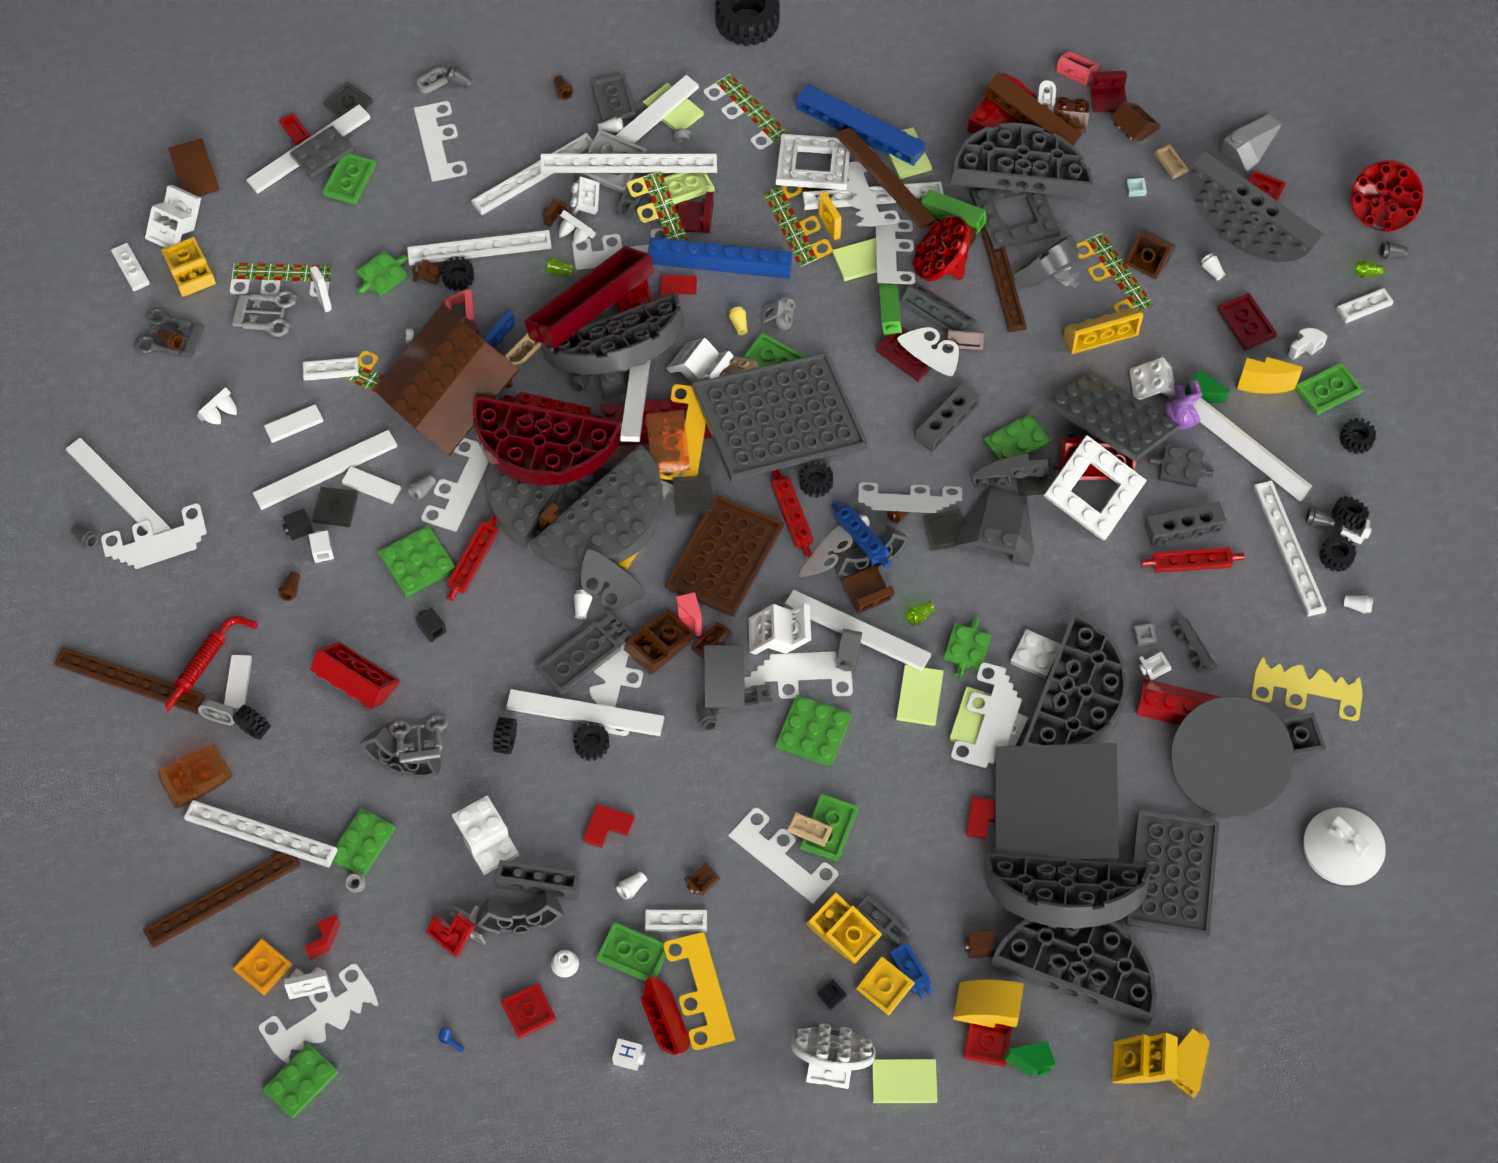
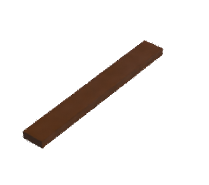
(886, 178)
(1005, 286)
(126, 679)
(220, 898)

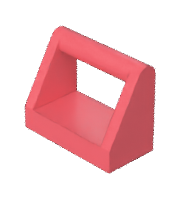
(1075, 71)
(460, 298)
(689, 612)

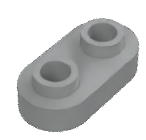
(431, 80)
(217, 712)

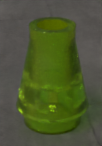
(558, 267)
(1367, 269)
(919, 613)

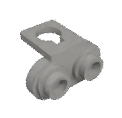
(782, 312)

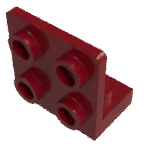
(1107, 90)
(697, 215)

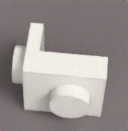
(1356, 535)
(1154, 666)

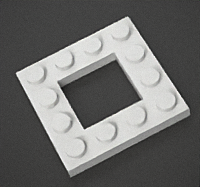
(790, 176)
(1128, 480)

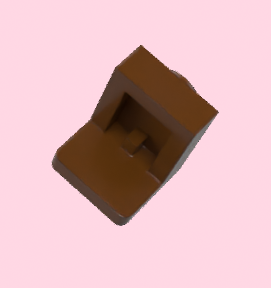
(553, 211)
(426, 271)
(702, 879)

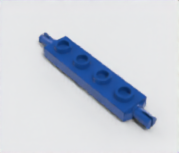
(861, 534)

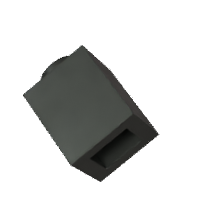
(297, 524)
(430, 624)

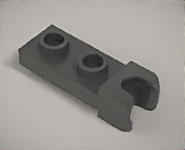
(754, 699)

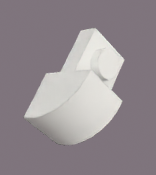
(1307, 340)

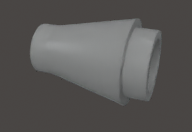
(420, 488)

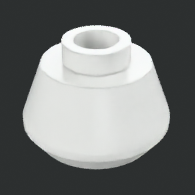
(564, 963)

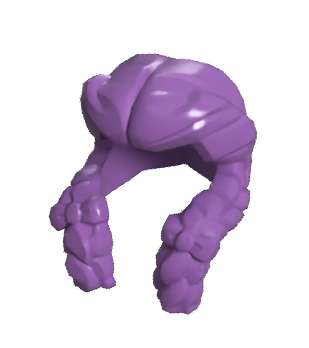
(1181, 408)

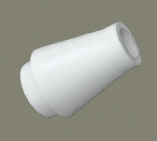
(612, 125)
(1212, 266)
(582, 603)
(1360, 603)
(628, 887)

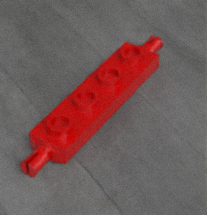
(548, 403)
(792, 512)
(472, 558)
(1192, 560)

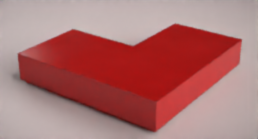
(677, 284)
(980, 814)
(605, 820)
(452, 936)

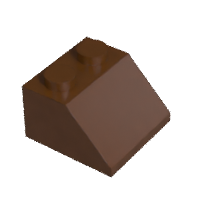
(1134, 121)
(1150, 254)

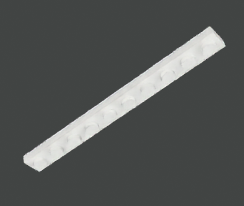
(628, 163)

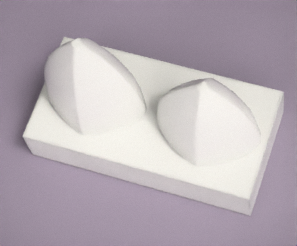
(568, 225)
(222, 401)
(303, 985)

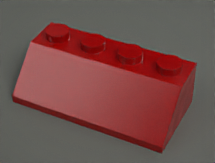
(1069, 445)
(354, 674)
(1168, 701)

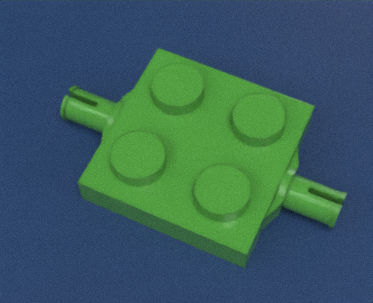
(382, 273)
(967, 647)

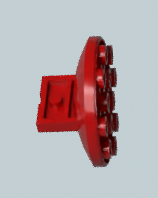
(1387, 195)
(943, 250)

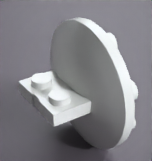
(1344, 846)
(830, 1055)

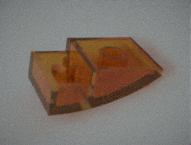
(668, 441)
(194, 776)

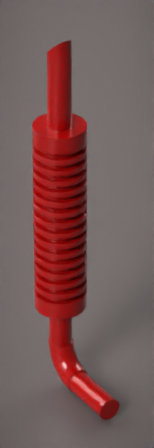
(203, 658)

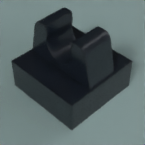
(832, 994)

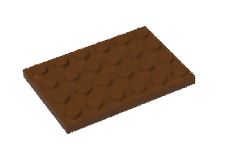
(725, 555)

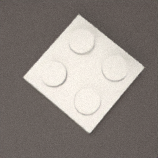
(1035, 654)

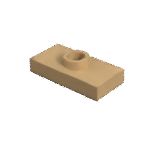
(1171, 161)
(810, 829)

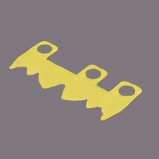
(1297, 682)

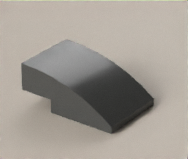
(724, 676)

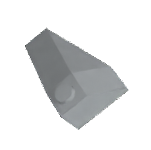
(1250, 142)

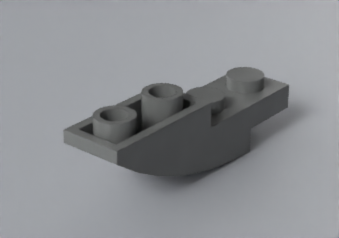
(1003, 470)

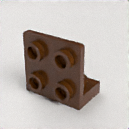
(1073, 112)
(867, 589)

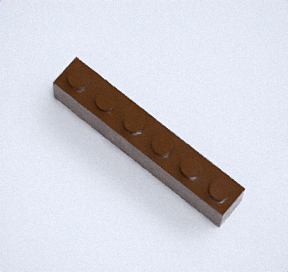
(1026, 108)

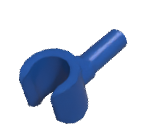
(444, 1037)

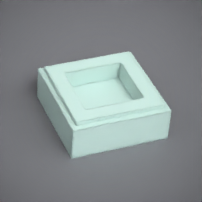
(1136, 187)

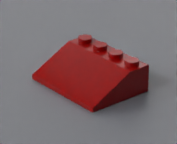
(990, 114)

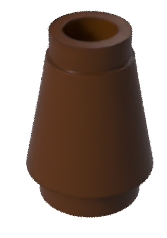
(563, 88)
(170, 339)
(289, 587)

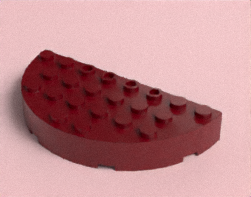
(542, 443)

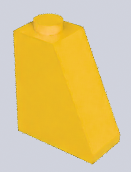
(1191, 1062)

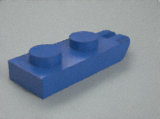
(499, 330)
(910, 966)

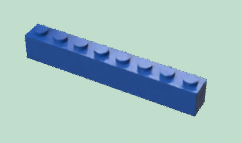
(869, 128)
(720, 257)

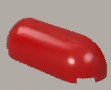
(664, 1017)

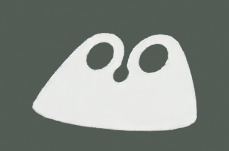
(935, 358)
(815, 563)

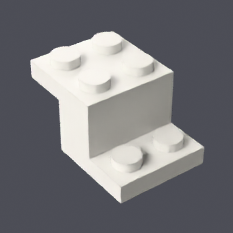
(172, 217)
(699, 361)
(779, 628)
(485, 834)

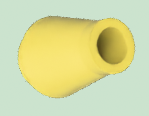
(738, 319)

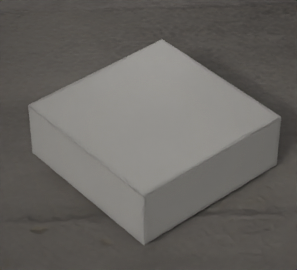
(1144, 634)

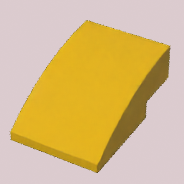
(188, 266)
(1269, 377)
(843, 928)
(989, 1002)
(1145, 1059)

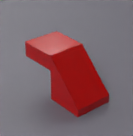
(329, 929)

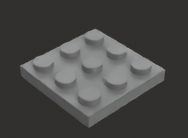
(610, 144)

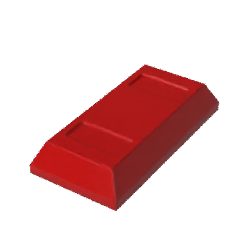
(294, 129)

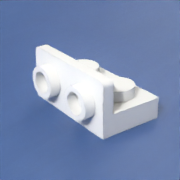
(585, 196)

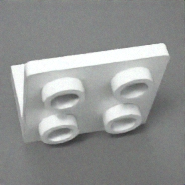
(1152, 379)

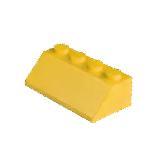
(1103, 330)

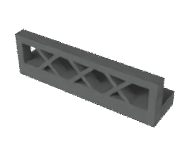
(936, 308)

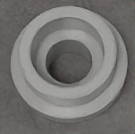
(682, 135)
(350, 879)

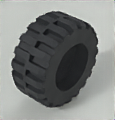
(747, 29)

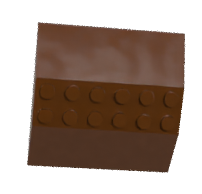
(440, 377)

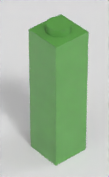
(942, 206)
(890, 308)

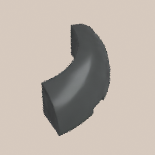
(1045, 264)
(855, 560)
(382, 747)
(520, 917)

